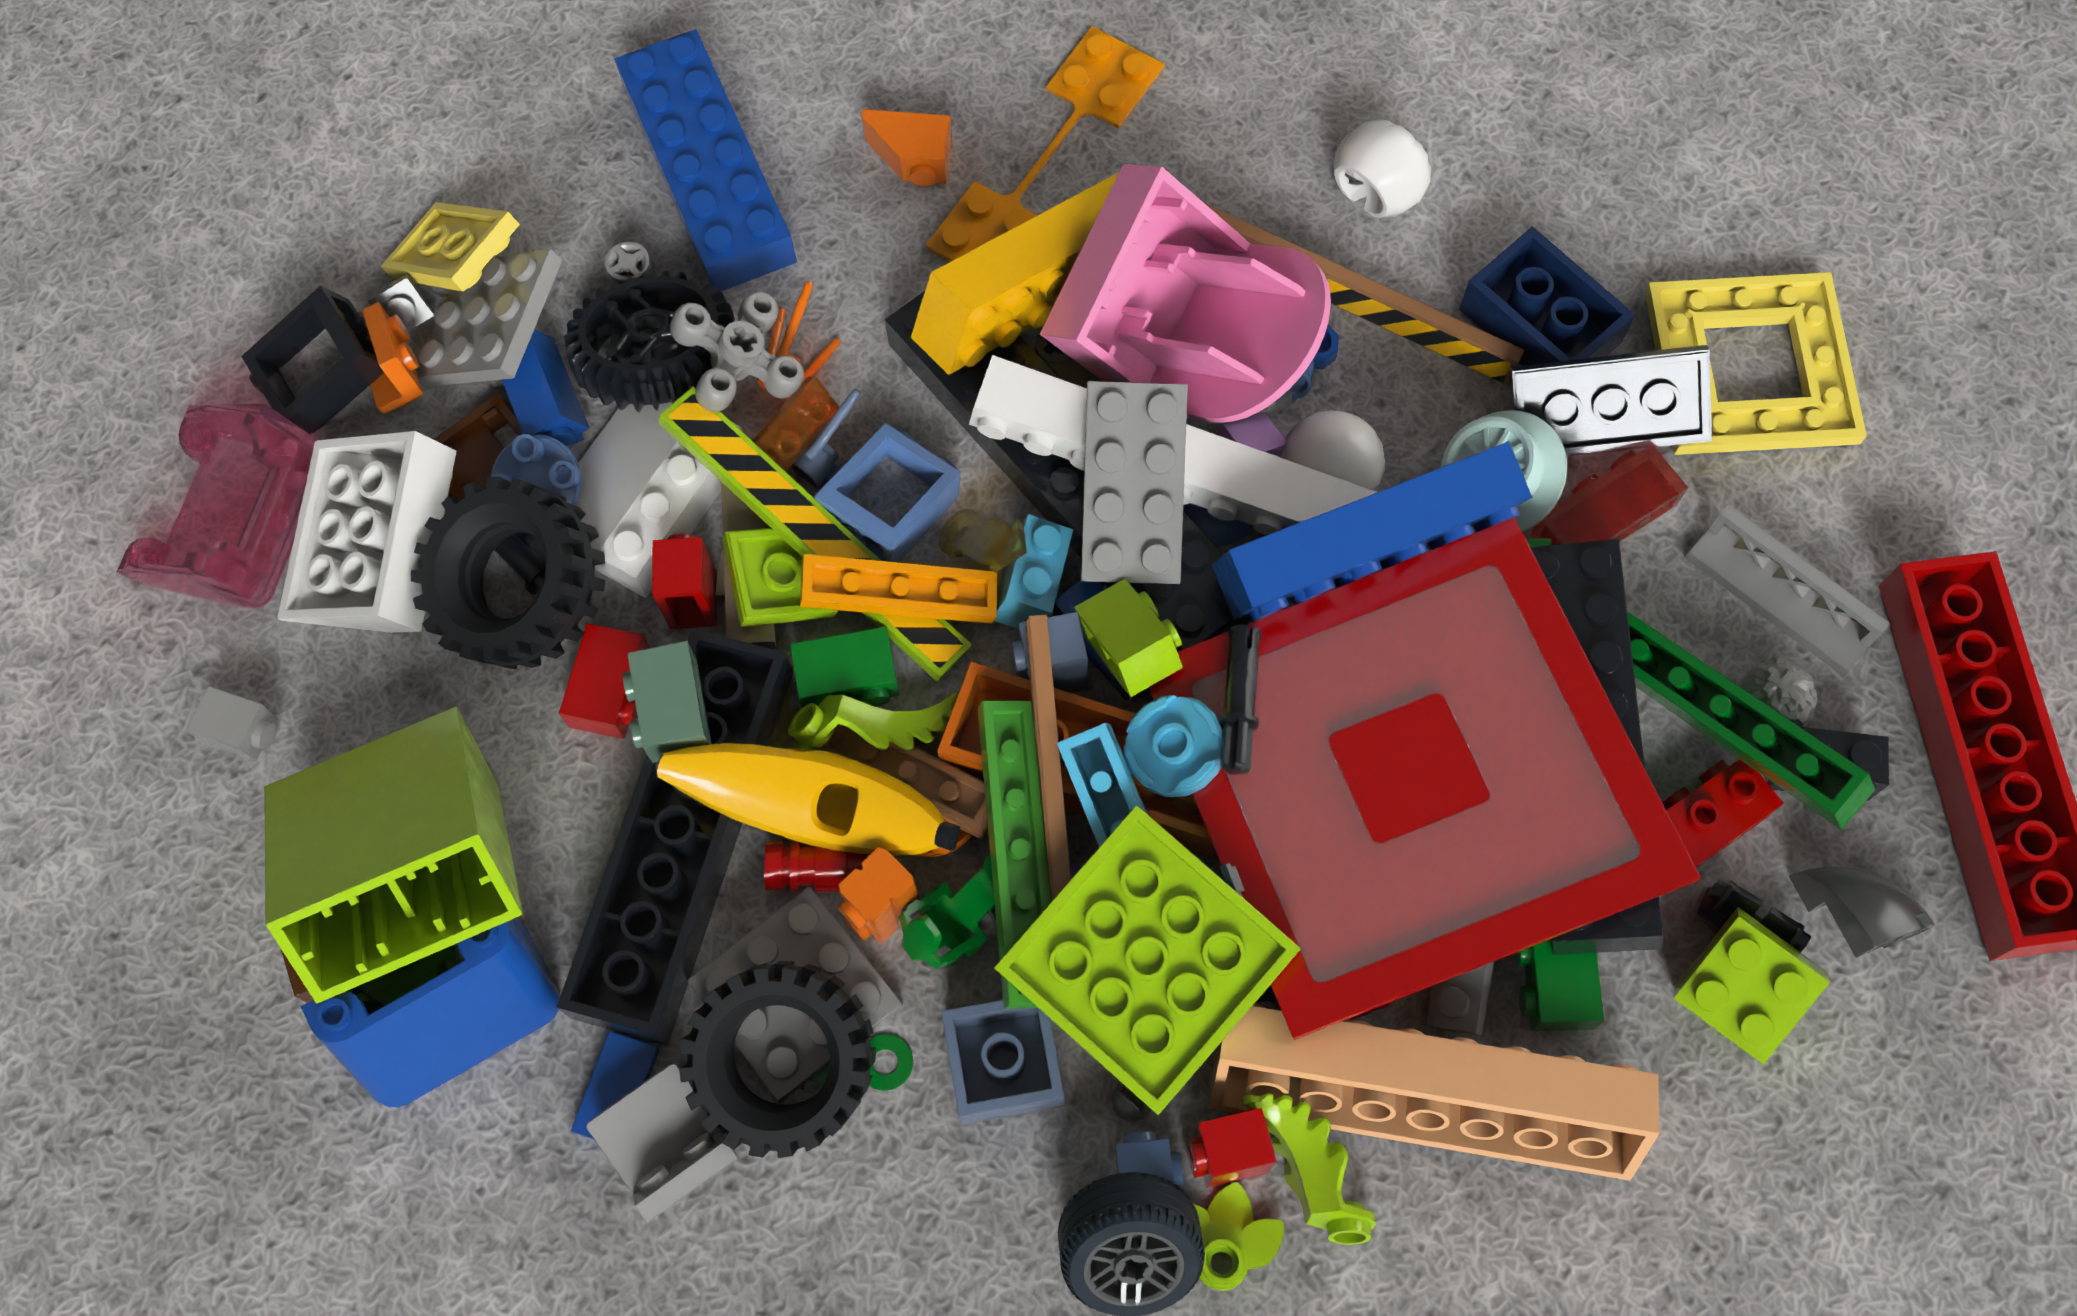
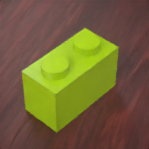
(1130, 636)

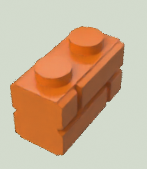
(876, 896)

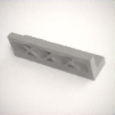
(1776, 592)

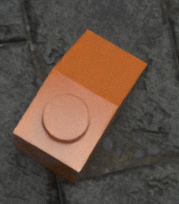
(911, 143)

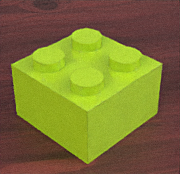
(1751, 985)

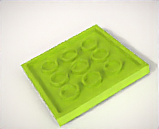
(1147, 959)

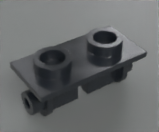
(1723, 900)

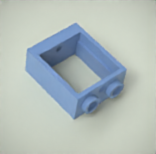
(885, 541)

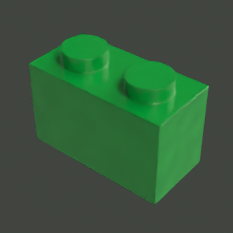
(846, 665)

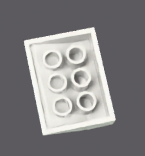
(640, 490)
(361, 529)

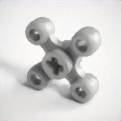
(736, 351)

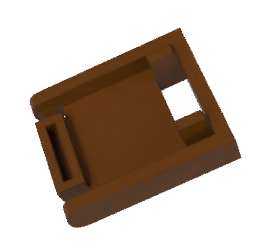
(476, 444)

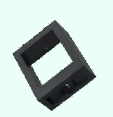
(339, 384)

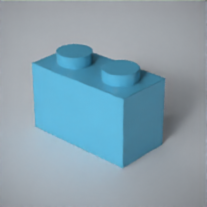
(1033, 579)

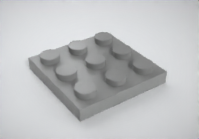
(489, 325)
(780, 1040)

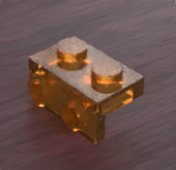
(796, 423)

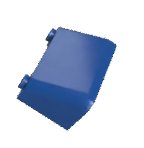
(446, 1022)

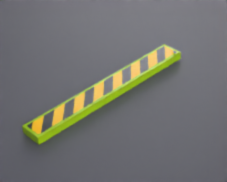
(799, 519)

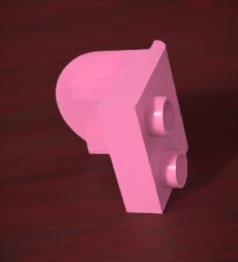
(1188, 301)

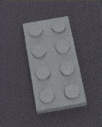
(1134, 482)

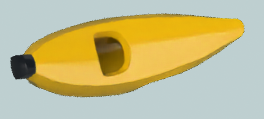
(809, 797)

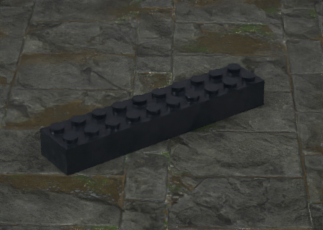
(1057, 487)

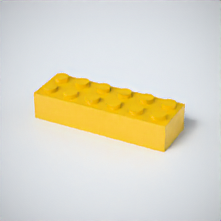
(1005, 283)

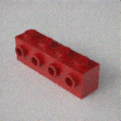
(1720, 809)

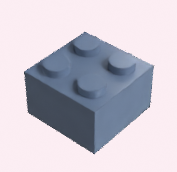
(1002, 1061)

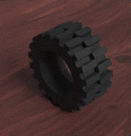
(727, 1098)

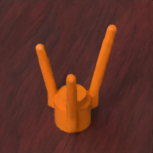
(790, 333)

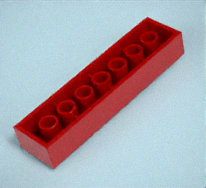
(1990, 749)

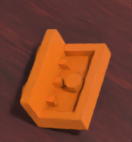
(400, 380)

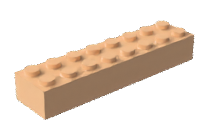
(1446, 1092)

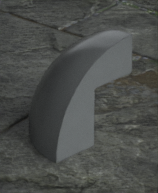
(1864, 905)

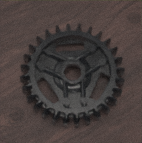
(638, 366)

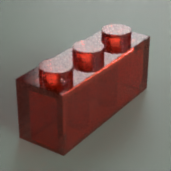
(1616, 503)

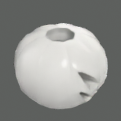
(1387, 163)
(1337, 446)

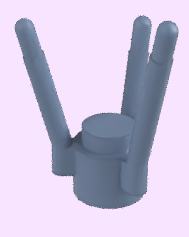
(818, 459)

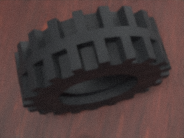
(456, 566)

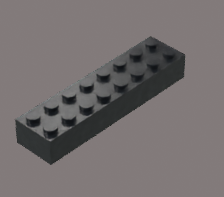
(1593, 598)
(670, 861)

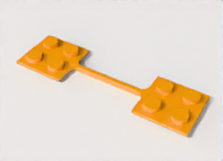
(1099, 80)

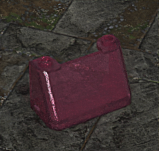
(237, 512)

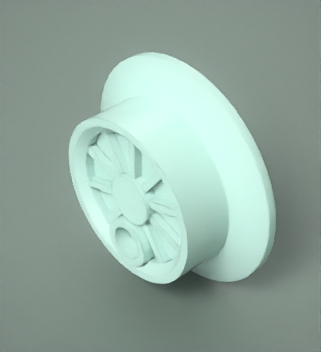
(1535, 448)

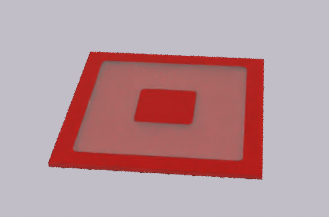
(1428, 779)

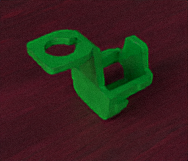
(948, 920)

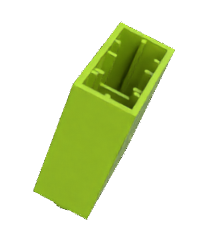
(386, 855)

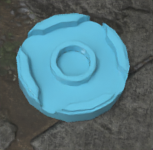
(1174, 746)

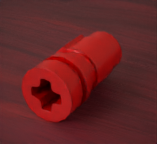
(807, 866)

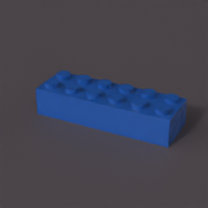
(706, 161)
(1374, 529)

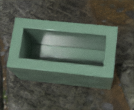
(667, 699)

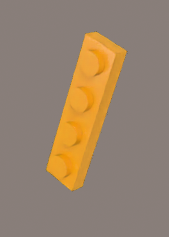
(898, 589)

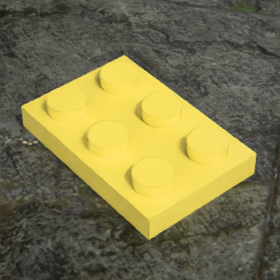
(451, 246)

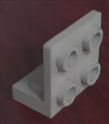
(659, 1142)

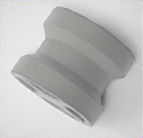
(628, 258)

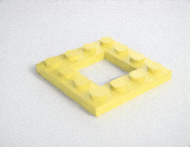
(1809, 305)

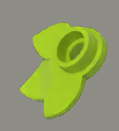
(1231, 1230)

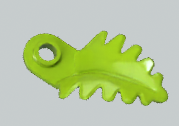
(878, 726)
(1314, 1168)

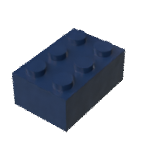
(1545, 304)

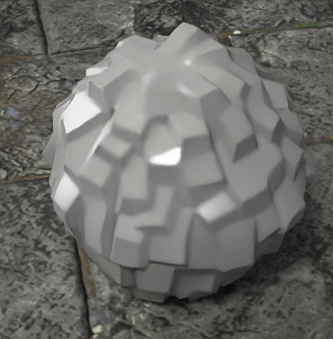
(1783, 689)

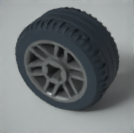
(1130, 1244)

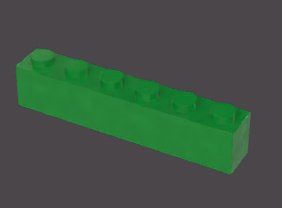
(1747, 727)

